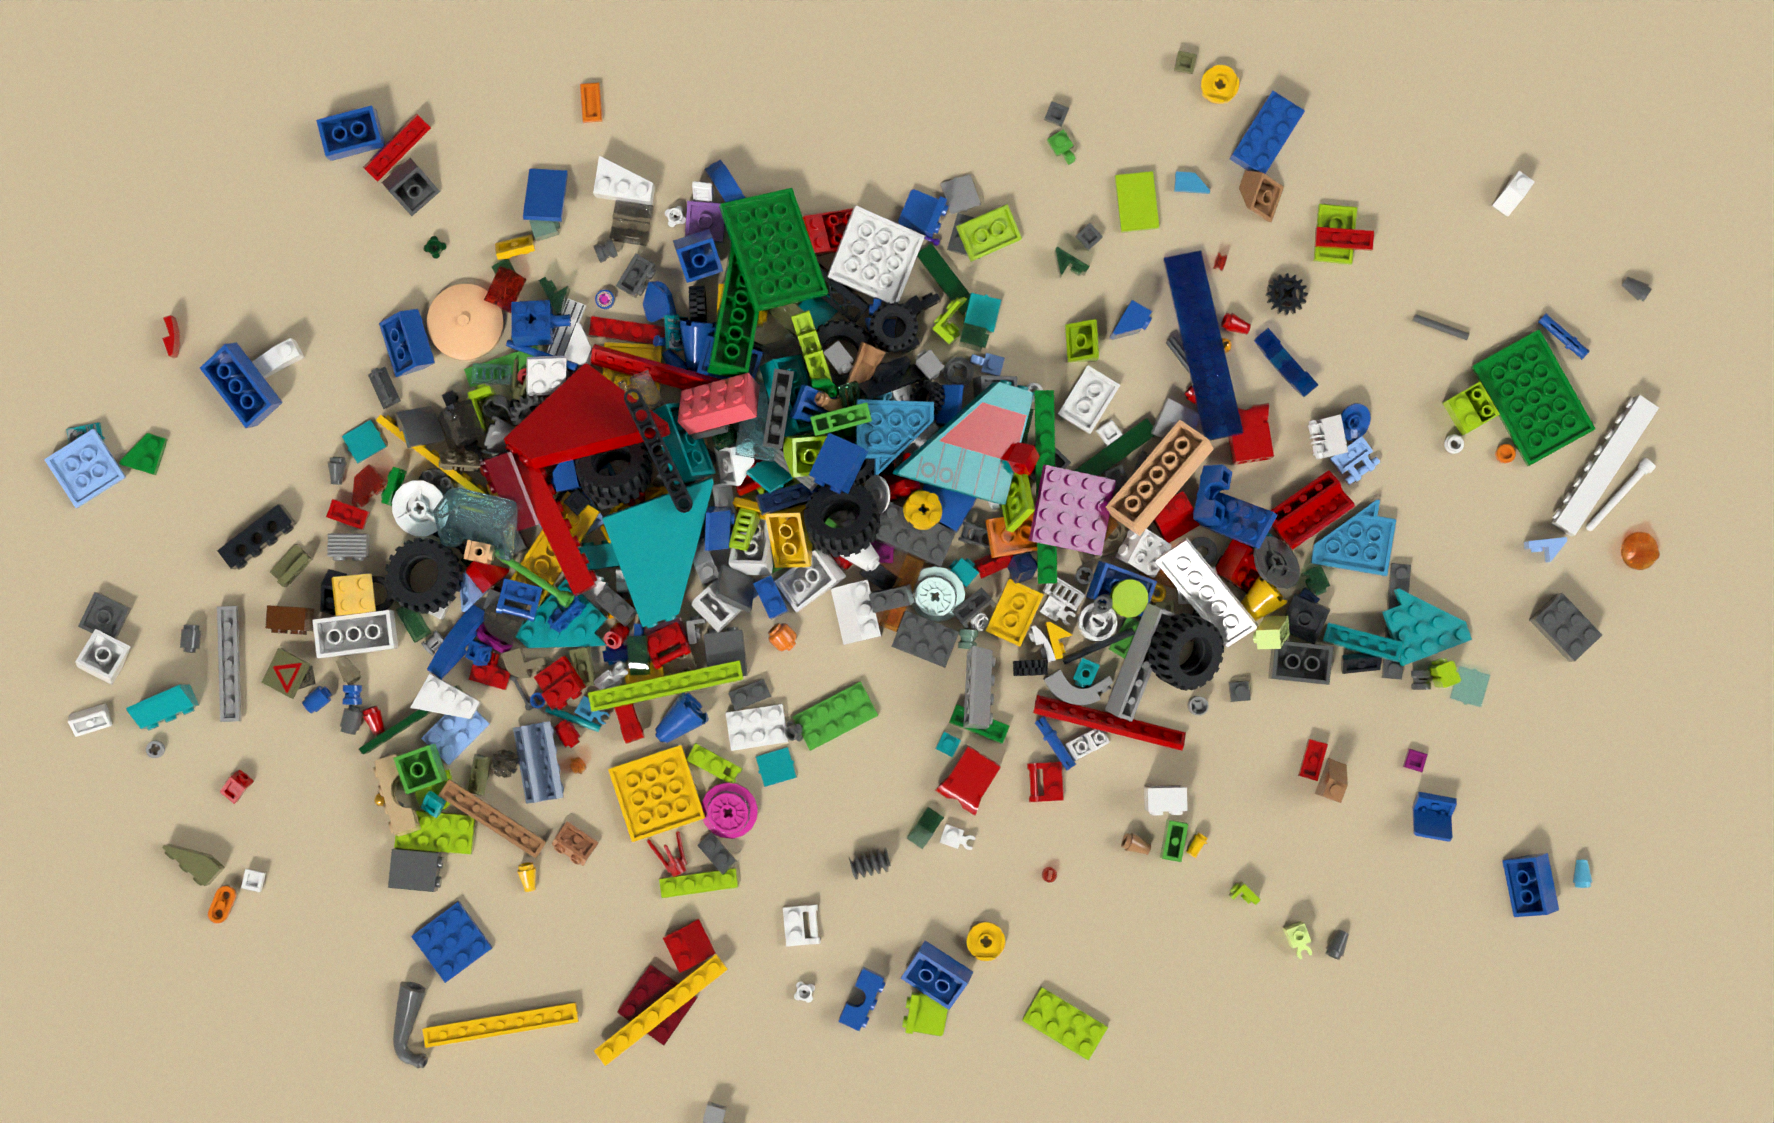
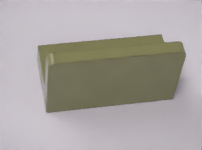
(291, 566)

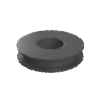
(1209, 544)

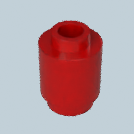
(616, 635)
(567, 733)

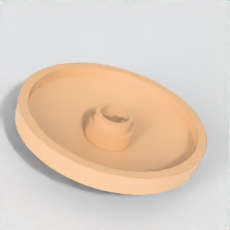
(464, 323)

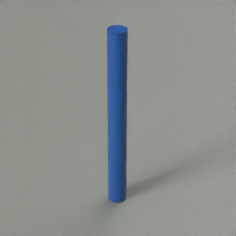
(537, 353)

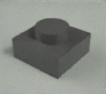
(1056, 114)
(1089, 236)
(1239, 691)

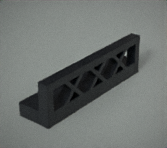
(847, 293)

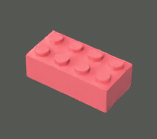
(718, 403)

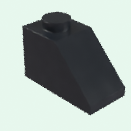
(327, 598)

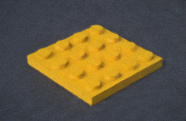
(656, 793)

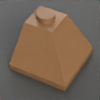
(1260, 194)

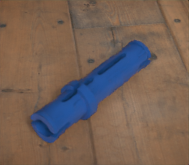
(1560, 333)
(1055, 743)

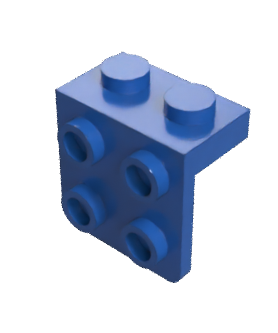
(923, 213)
(1433, 816)

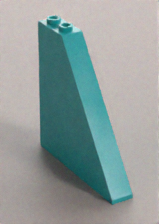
(658, 549)

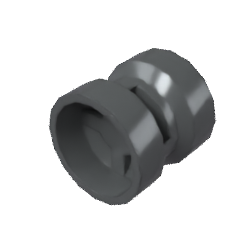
(605, 250)
(1421, 684)

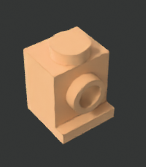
(472, 548)

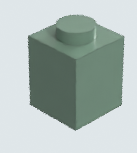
(544, 229)

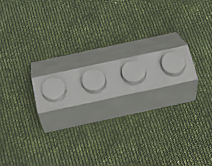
(978, 688)

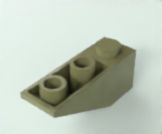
(199, 864)

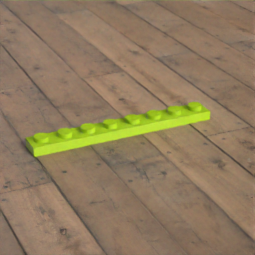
(665, 686)

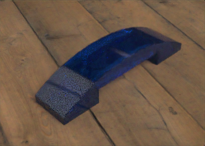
(1285, 363)

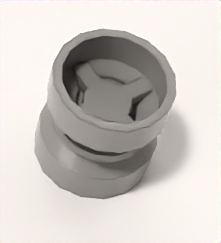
(1201, 705)

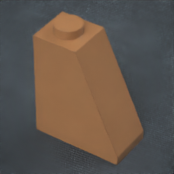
(1333, 781)

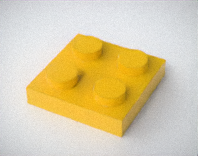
(353, 594)

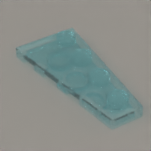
(752, 432)

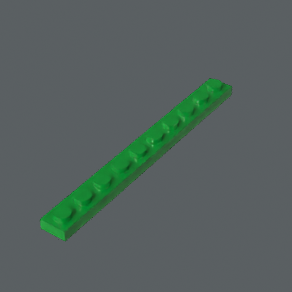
(1046, 449)

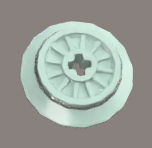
(944, 582)

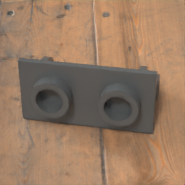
(384, 387)

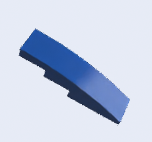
(454, 644)

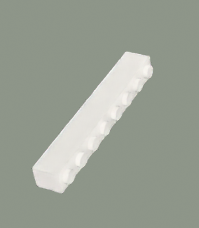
(1604, 465)

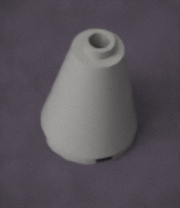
(495, 436)

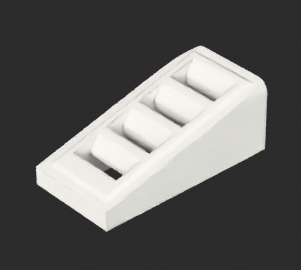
(702, 192)
(1074, 606)

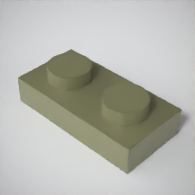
(583, 664)

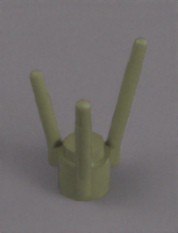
(520, 390)

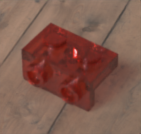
(505, 288)

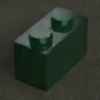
(973, 337)

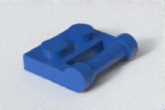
(806, 398)
(519, 593)

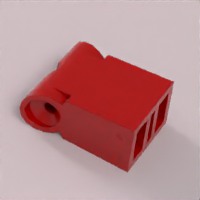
(1256, 440)
(969, 779)

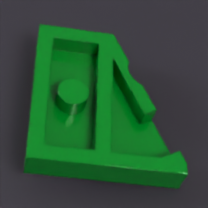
(146, 454)

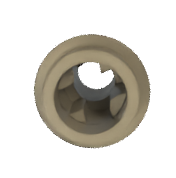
(348, 670)

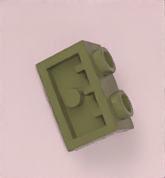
(783, 315)

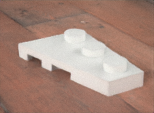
(444, 699)

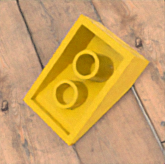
(789, 538)

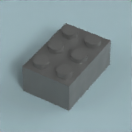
(1565, 627)
(925, 639)
(1301, 663)

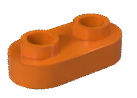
(222, 903)

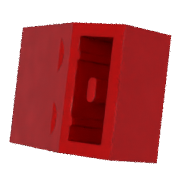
(826, 230)

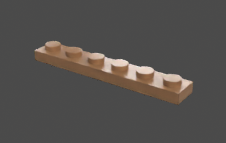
(492, 818)

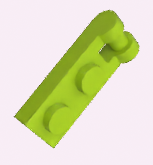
(713, 763)

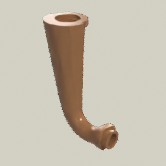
(862, 370)

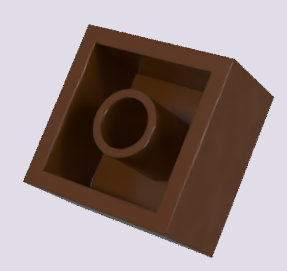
(285, 618)

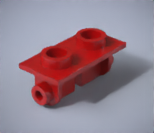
(989, 565)

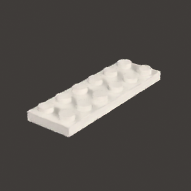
(1206, 591)

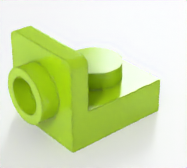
(1247, 894)

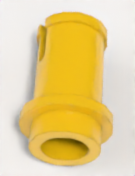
(1197, 844)

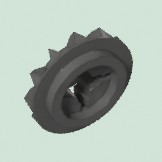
(958, 362)

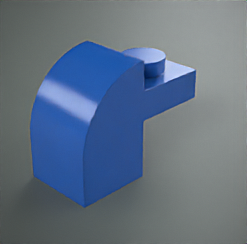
(888, 325)

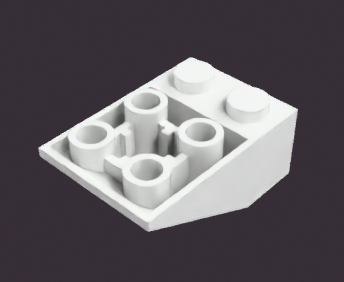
(714, 610)

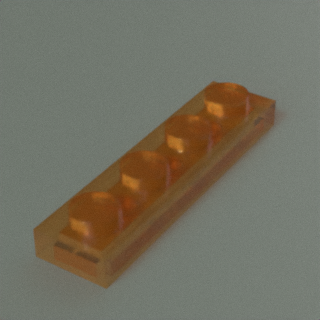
(908, 574)

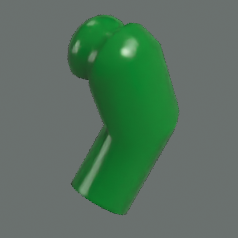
(826, 384)

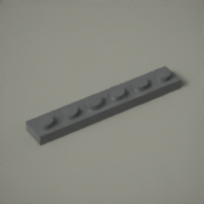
(1398, 579)

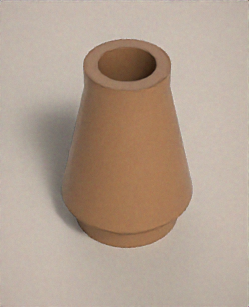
(1135, 844)

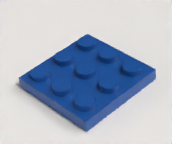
(452, 942)

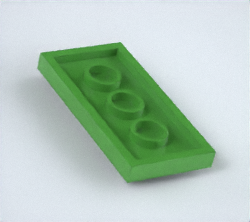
(835, 716)

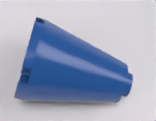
(694, 338)
(681, 718)

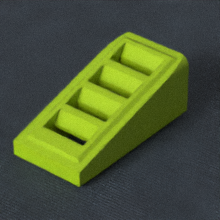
(744, 517)

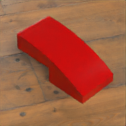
(172, 341)

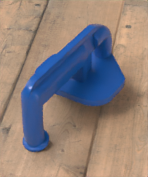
(656, 304)

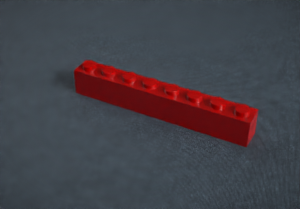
(557, 529)

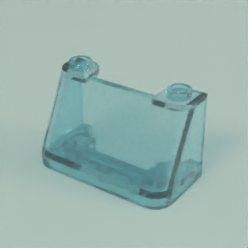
(478, 518)

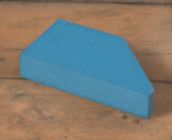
(1189, 183)

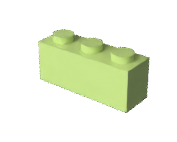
(1272, 632)

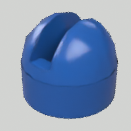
(534, 704)

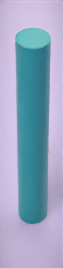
(573, 718)

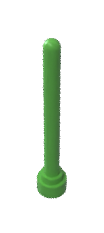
(564, 597)

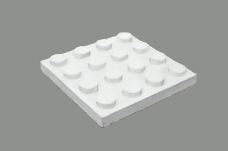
(875, 256)

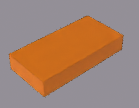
(591, 102)

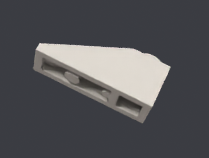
(278, 358)

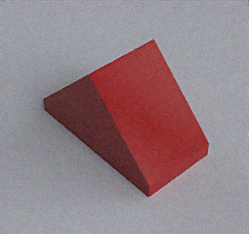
(485, 575)

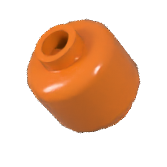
(782, 637)

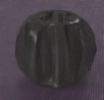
(509, 763)

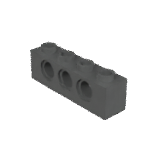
(778, 408)

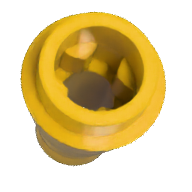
(527, 875)

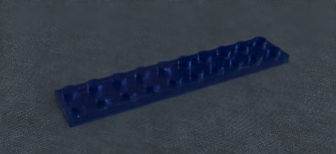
(1203, 345)

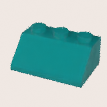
(163, 707)

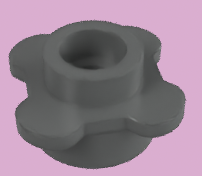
(793, 731)

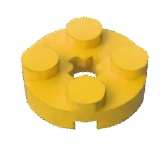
(1228, 78)
(927, 500)
(993, 949)

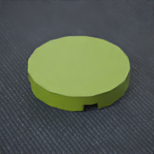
(1129, 598)

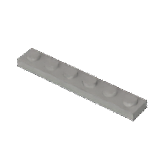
(229, 663)

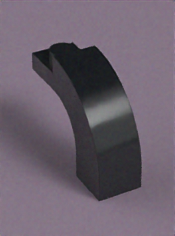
(917, 307)

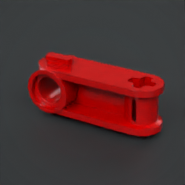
(629, 723)

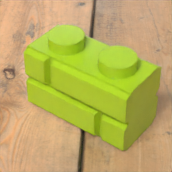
(1444, 673)

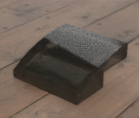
(631, 223)

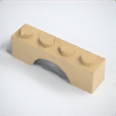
(401, 819)

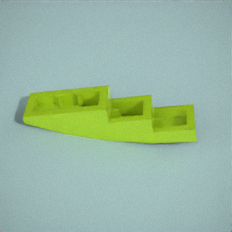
(810, 346)

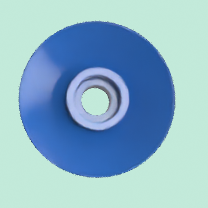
(1355, 421)

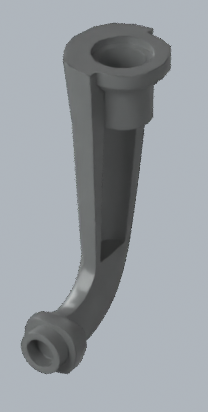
(407, 1008)

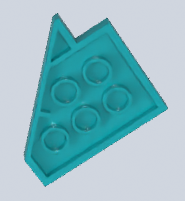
(1423, 628)
(579, 633)

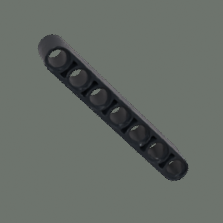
(658, 460)

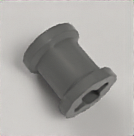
(1085, 570)

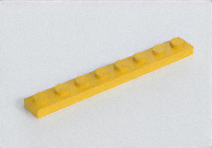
(433, 456)
(660, 1009)
(500, 1024)

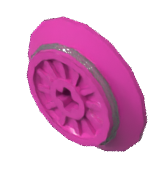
(743, 810)

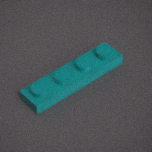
(1363, 642)

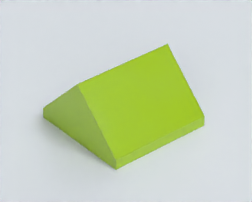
(1082, 341)

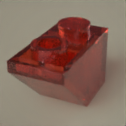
(367, 484)

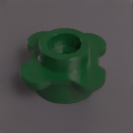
(434, 242)

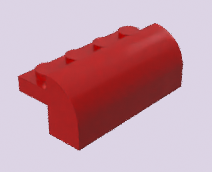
(1311, 510)

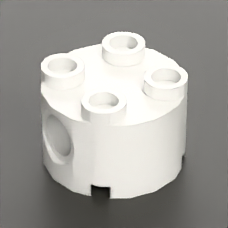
(1096, 625)

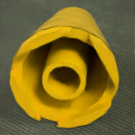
(1262, 599)

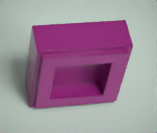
(1415, 760)

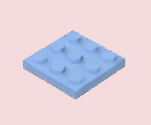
(85, 468)

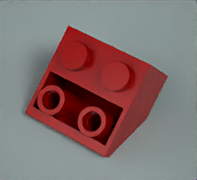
(1238, 566)

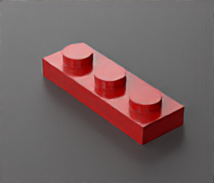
(1344, 238)

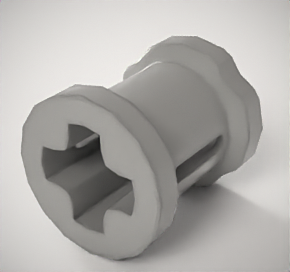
(433, 642)

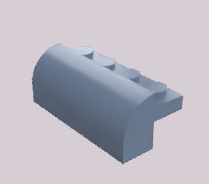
(538, 762)

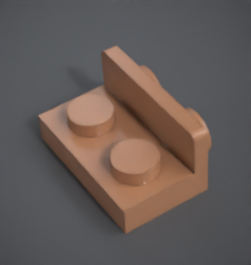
(574, 844)

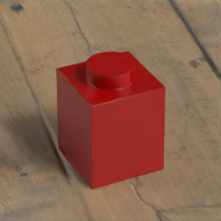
(1023, 458)

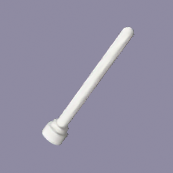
(1645, 467)

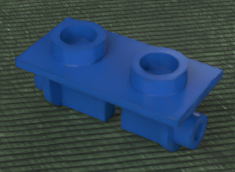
(560, 620)

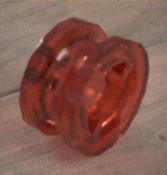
(1220, 261)

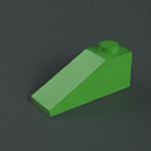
(841, 419)

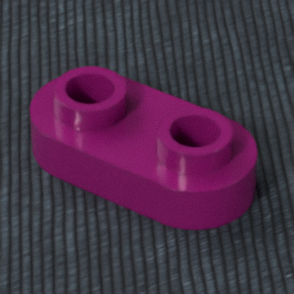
(492, 641)

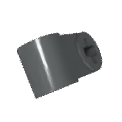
(975, 535)

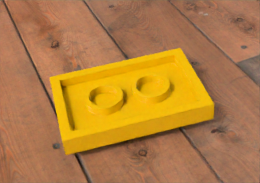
(1014, 612)

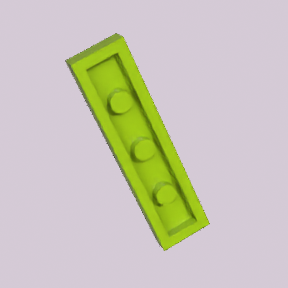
(698, 883)

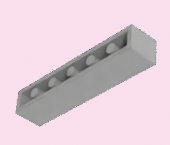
(1136, 666)

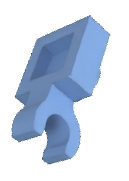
(990, 364)

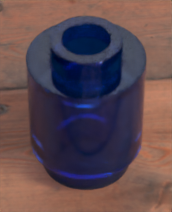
(613, 656)

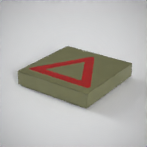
(285, 673)

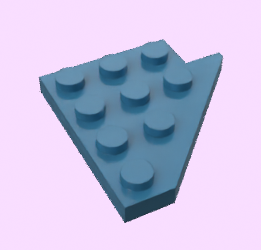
(892, 428)
(1358, 544)

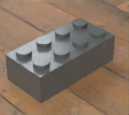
(899, 534)

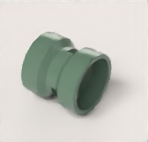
(967, 638)

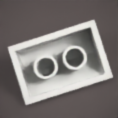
(855, 612)

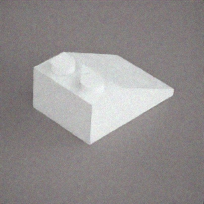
(758, 557)
(806, 584)

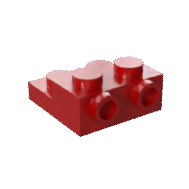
(559, 683)

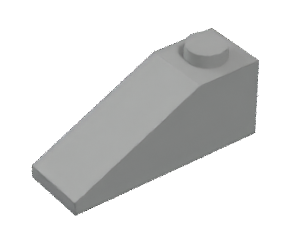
(705, 563)

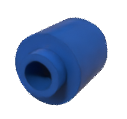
(317, 699)

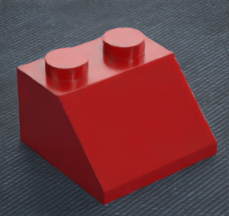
(1176, 518)
(689, 945)

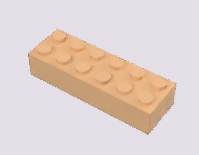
(1159, 477)

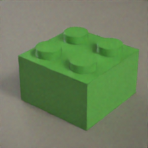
(420, 768)

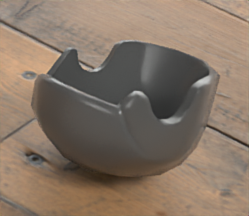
(496, 406)

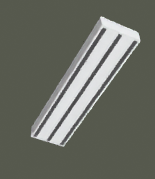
(563, 334)

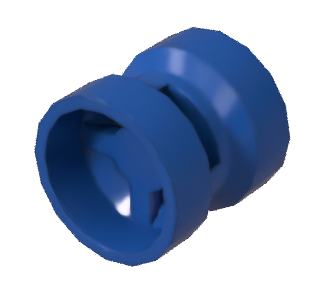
(352, 695)

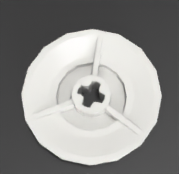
(406, 503)

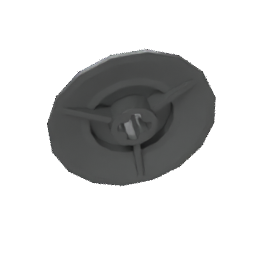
(1277, 563)

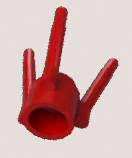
(675, 865)

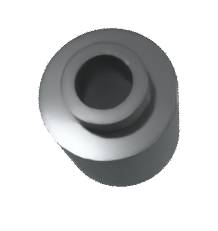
(190, 638)
(351, 720)

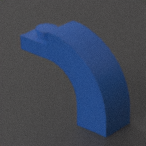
(724, 182)

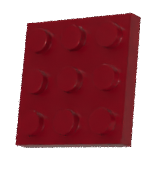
(647, 991)

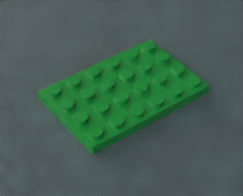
(773, 249)
(1533, 398)

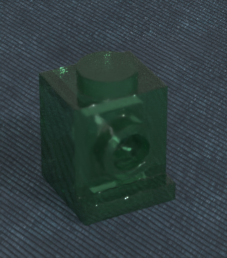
(1316, 580)

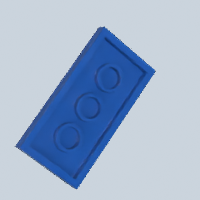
(1243, 521)

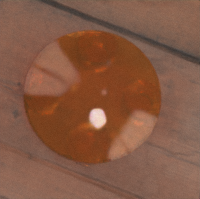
(1639, 550)

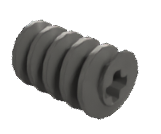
(870, 863)

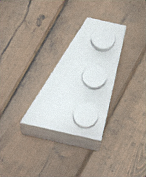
(620, 184)

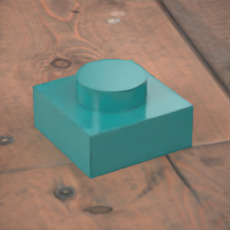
(948, 744)
(433, 804)

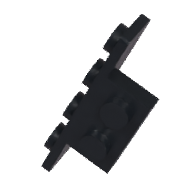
(891, 377)

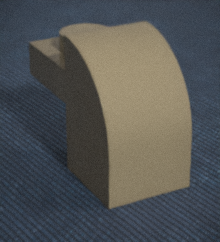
(518, 666)

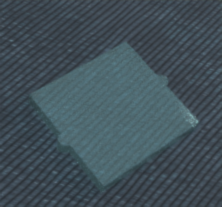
(1471, 687)

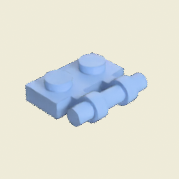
(1357, 451)

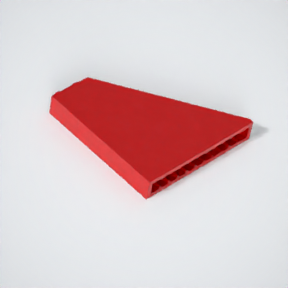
(579, 421)

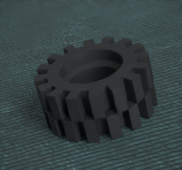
(697, 303)
(935, 393)
(1030, 667)

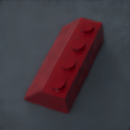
(507, 483)

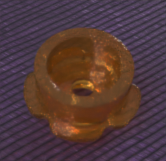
(577, 765)

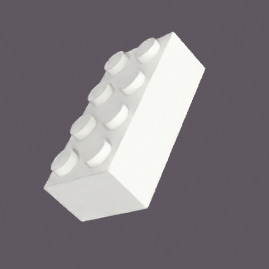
(355, 634)

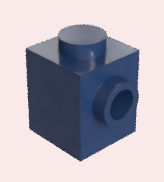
(1022, 567)

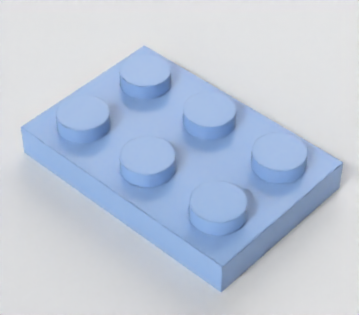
(455, 734)

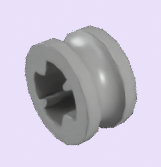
(159, 753)

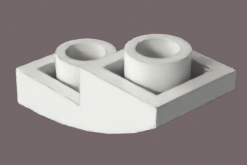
(1038, 638)
(1087, 743)

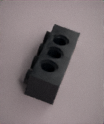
(230, 550)

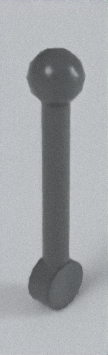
(528, 706)

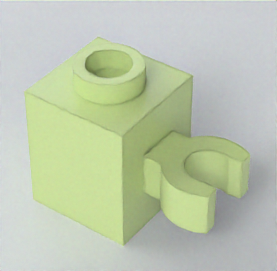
(1298, 937)

